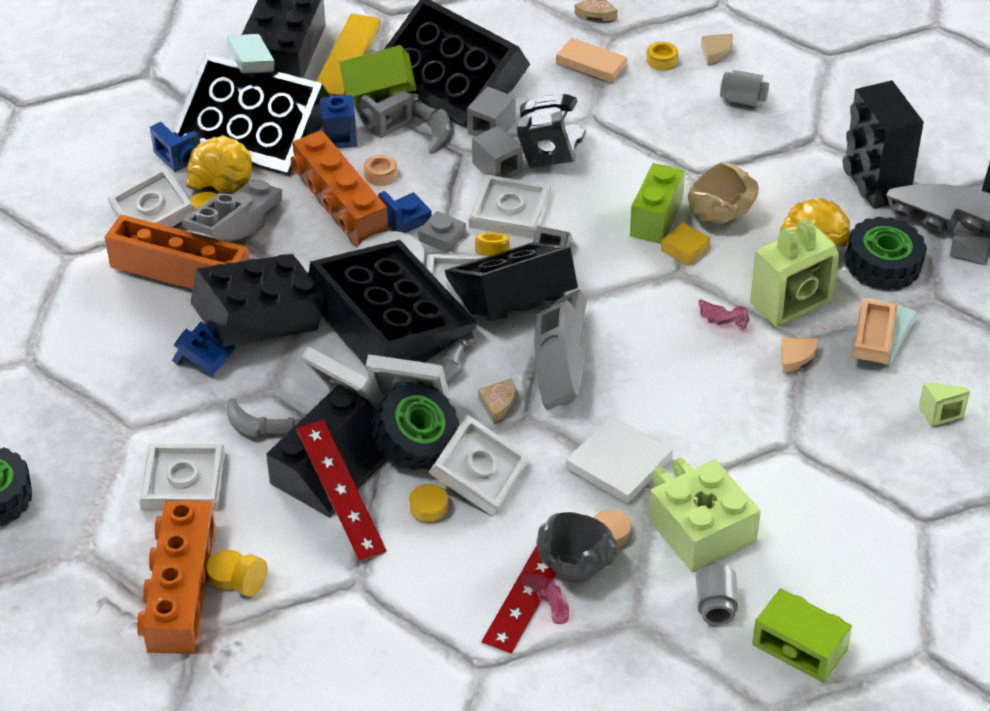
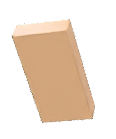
(591, 60)
(874, 331)

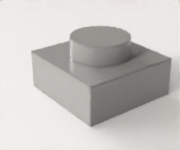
(442, 231)

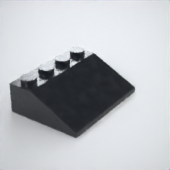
(456, 59)
(253, 108)
(389, 303)

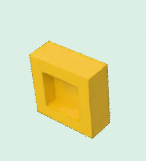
(685, 244)

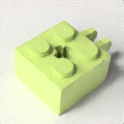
(794, 274)
(702, 512)

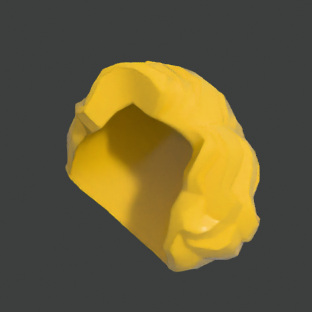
(219, 164)
(824, 215)

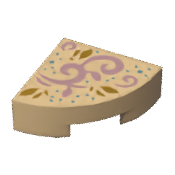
(596, 9)
(497, 398)

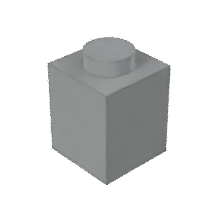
(490, 110)
(497, 153)

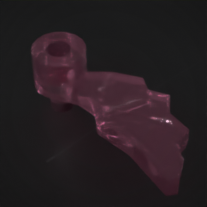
(720, 316)
(548, 591)

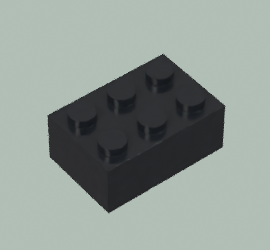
(288, 31)
(882, 141)
(257, 299)

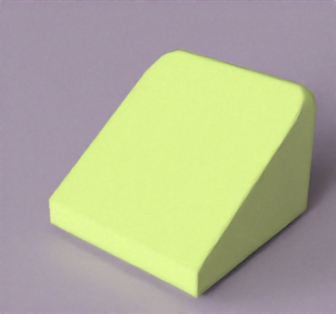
(943, 402)

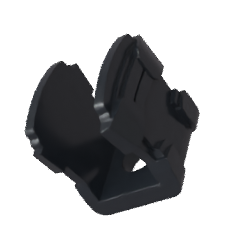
(544, 130)

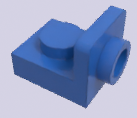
(339, 120)
(171, 148)
(406, 212)
(201, 349)

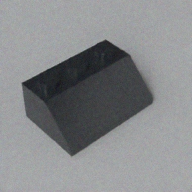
(514, 279)
(349, 424)

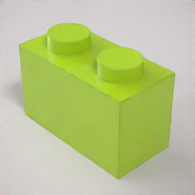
(378, 74)
(657, 203)
(802, 635)

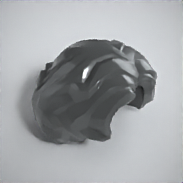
(575, 546)

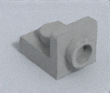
(388, 114)

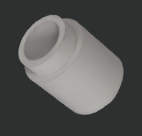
(744, 88)
(716, 593)

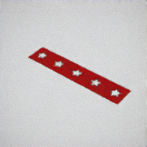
(341, 490)
(517, 607)

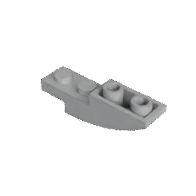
(942, 206)
(235, 215)
(558, 350)

